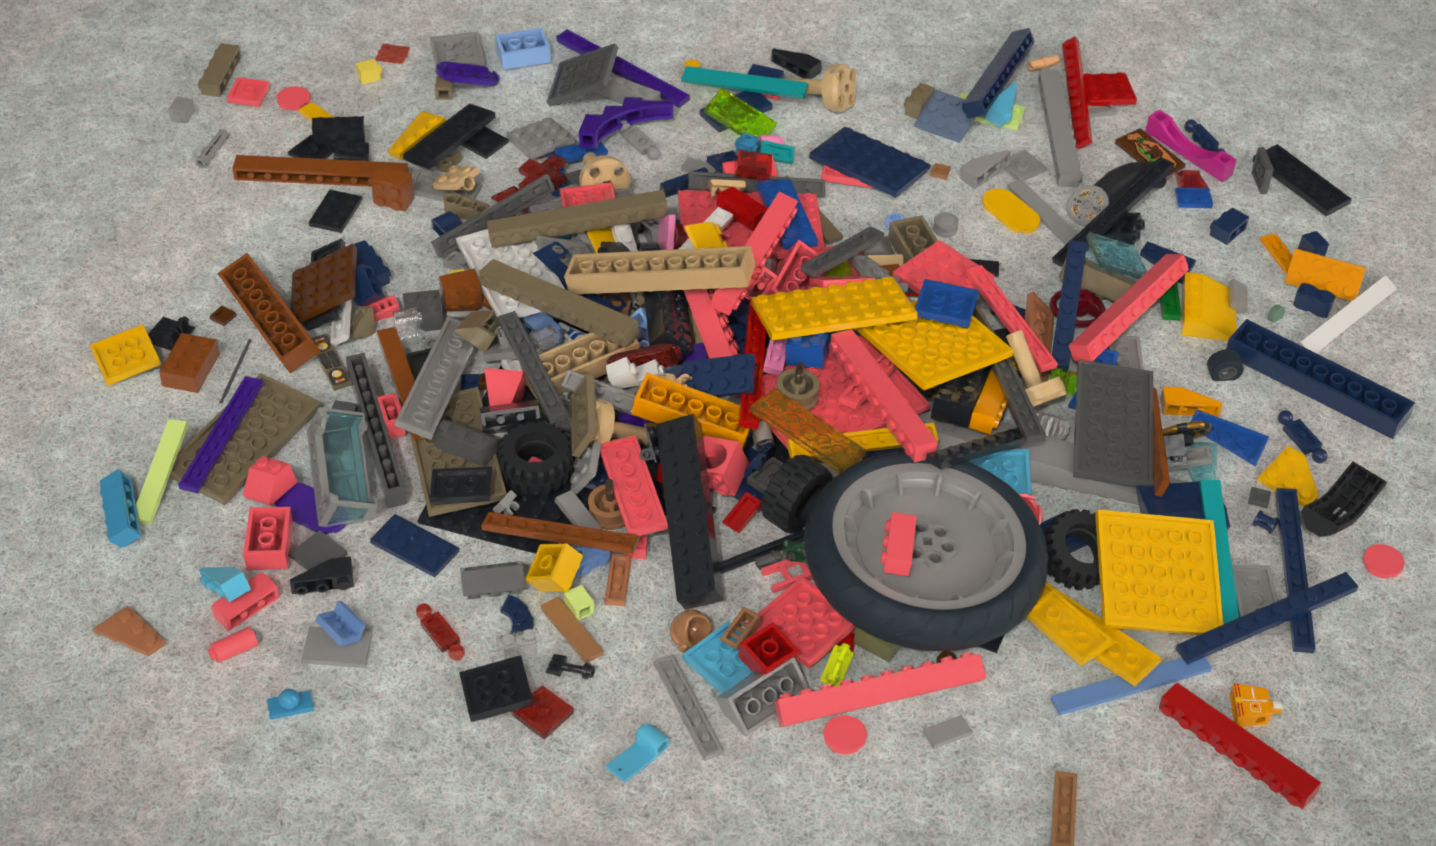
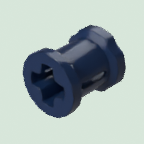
(1265, 522)

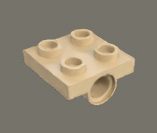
(457, 178)

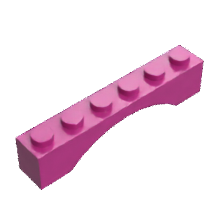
(1164, 129)

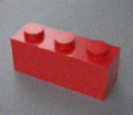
(744, 208)

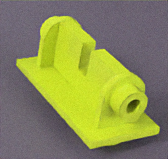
(837, 665)

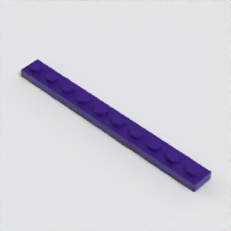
(626, 69)

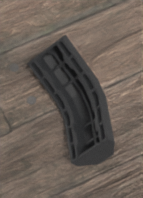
(1121, 177)
(1351, 493)

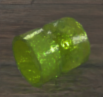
(1068, 378)

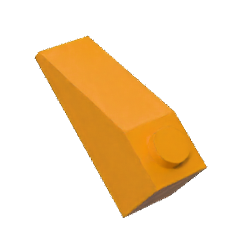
(1186, 402)

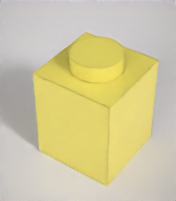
(368, 71)

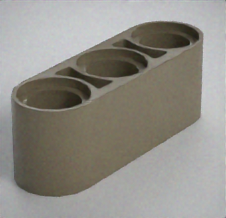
(463, 206)

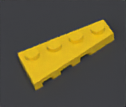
(415, 132)

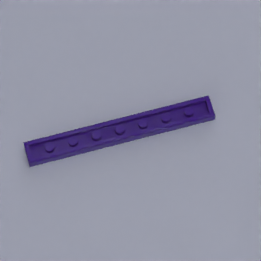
(220, 435)

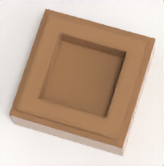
(940, 171)

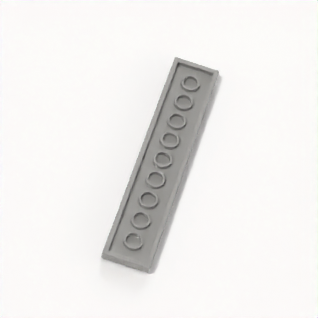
(435, 382)

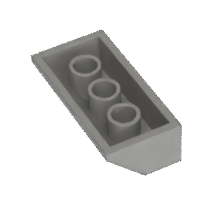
(752, 700)

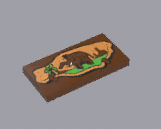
(1145, 148)

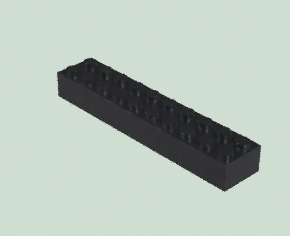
(689, 512)

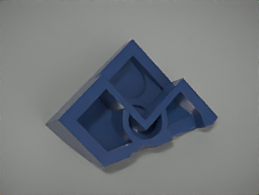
(762, 455)

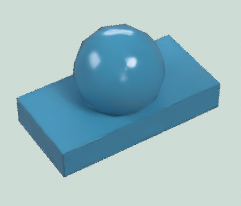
(289, 704)

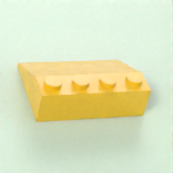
(706, 236)
(1206, 308)

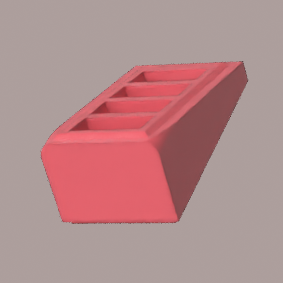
(389, 303)

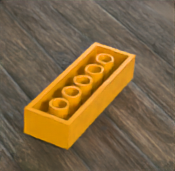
(667, 400)

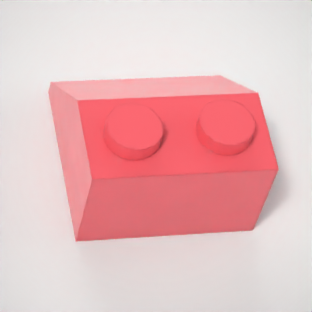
(268, 480)

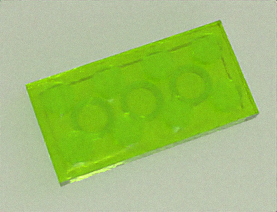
(738, 115)

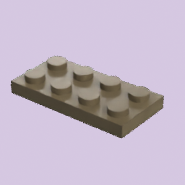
(583, 415)

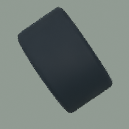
(1225, 365)

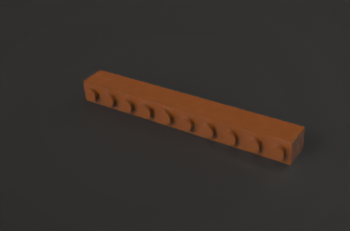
(308, 170)

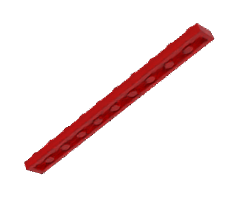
(1077, 92)
(755, 345)

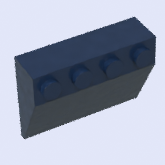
(1177, 501)

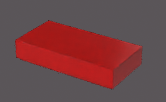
(742, 512)

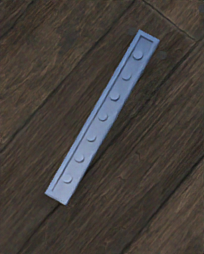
(1118, 687)

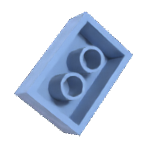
(522, 48)

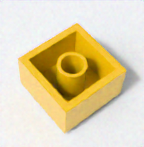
(554, 567)

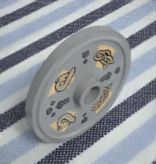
(1086, 204)

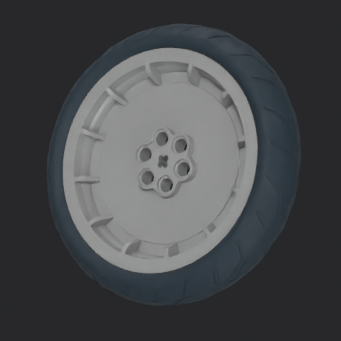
(973, 555)

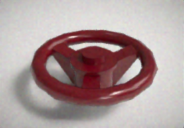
(1087, 303)

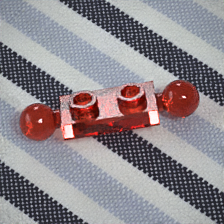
(440, 632)

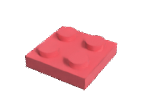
(248, 91)

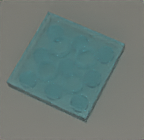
(1116, 256)

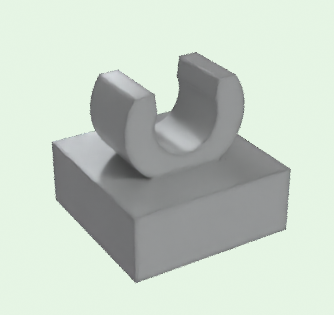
(505, 503)

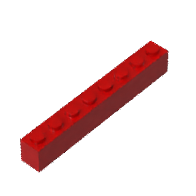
(1239, 746)

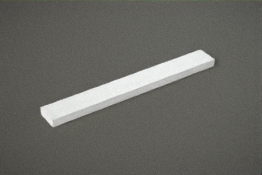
(1348, 315)

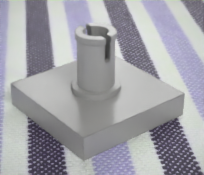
(500, 348)

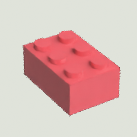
(268, 538)

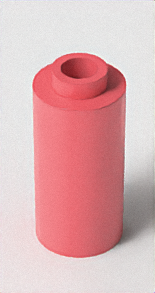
(232, 645)

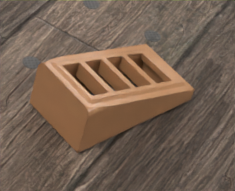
(744, 614)

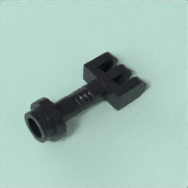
(559, 664)

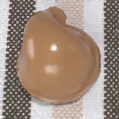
(689, 629)

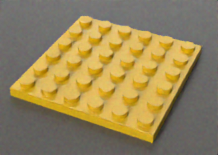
(936, 350)
(1158, 573)

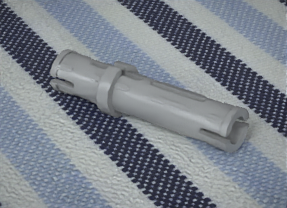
(209, 152)

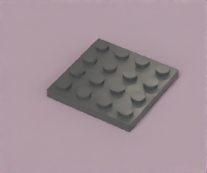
(582, 75)

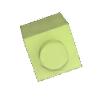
(579, 602)

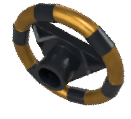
(1188, 430)

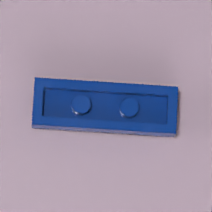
(575, 153)

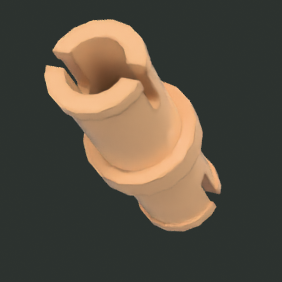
(1043, 62)

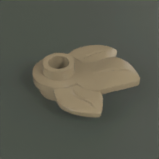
(449, 161)

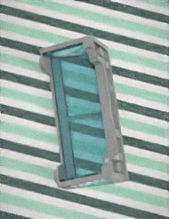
(340, 467)

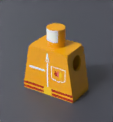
(1252, 705)

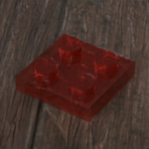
(545, 714)

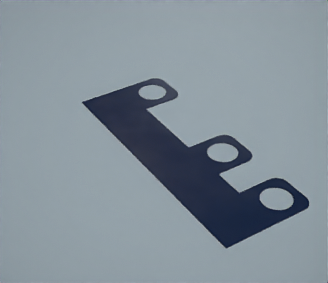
(552, 261)

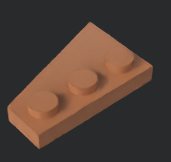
(131, 631)

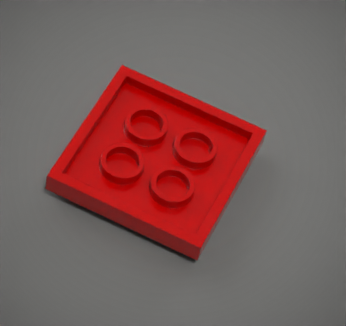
(1109, 89)

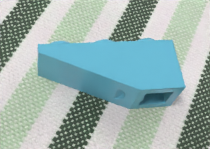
(224, 581)

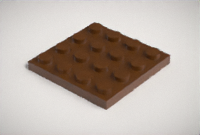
(324, 283)

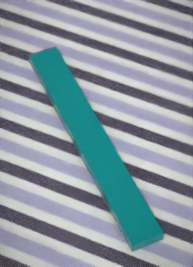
(745, 82)
(1214, 510)

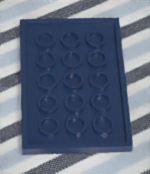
(870, 161)

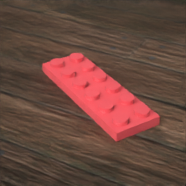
(633, 486)

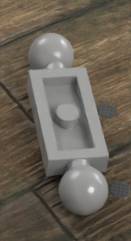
(639, 140)

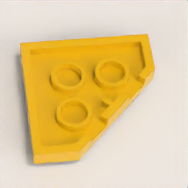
(1291, 471)

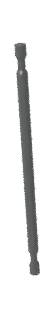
(235, 371)

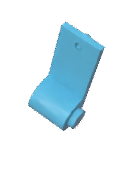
(648, 747)

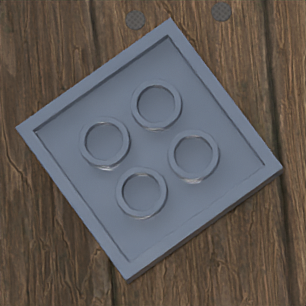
(944, 117)

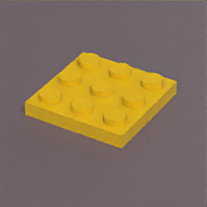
(125, 354)

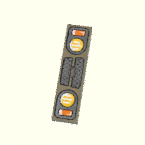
(331, 363)

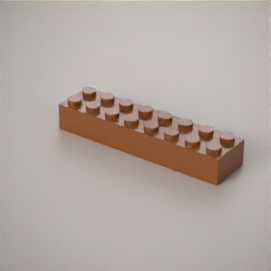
(269, 313)

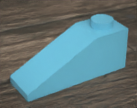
(1001, 110)

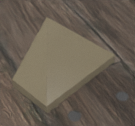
(362, 323)

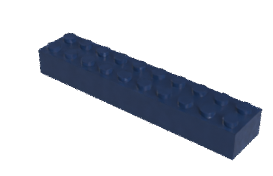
(1321, 379)

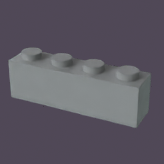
(619, 88)

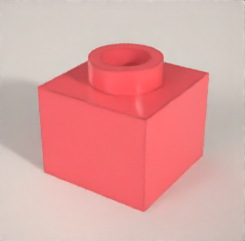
(641, 549)

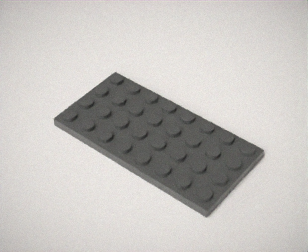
(1113, 424)

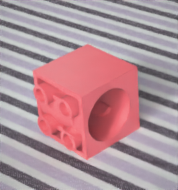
(725, 464)

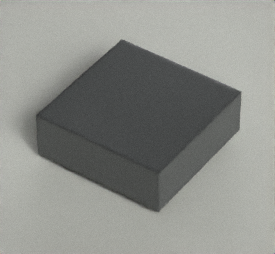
(1259, 497)

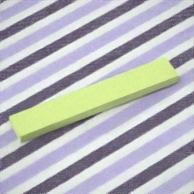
(160, 470)

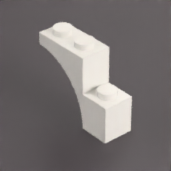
(626, 374)

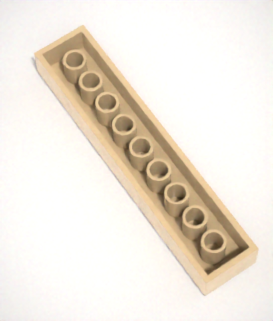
(660, 270)

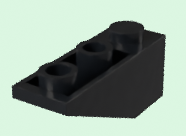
(329, 575)

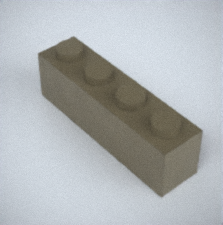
(219, 70)

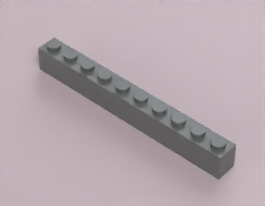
(377, 432)

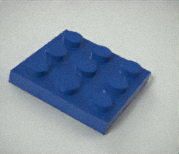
(946, 303)

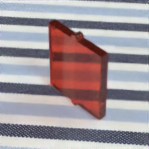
(392, 54)

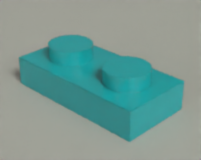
(780, 152)

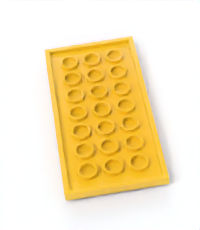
(833, 308)

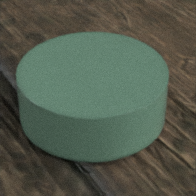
(1276, 313)

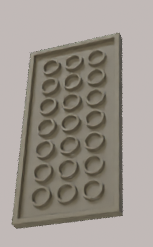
(465, 409)
(264, 430)

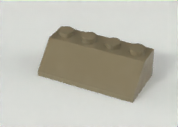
(1102, 282)

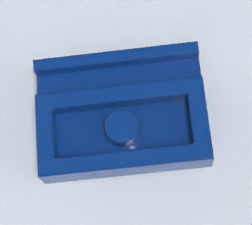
(1193, 198)

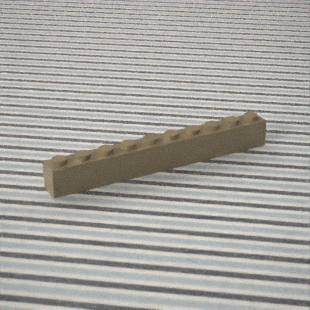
(577, 218)
(559, 303)

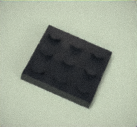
(496, 688)

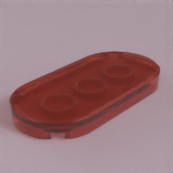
(661, 352)

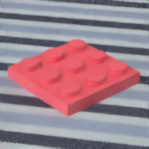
(586, 194)

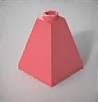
(505, 386)

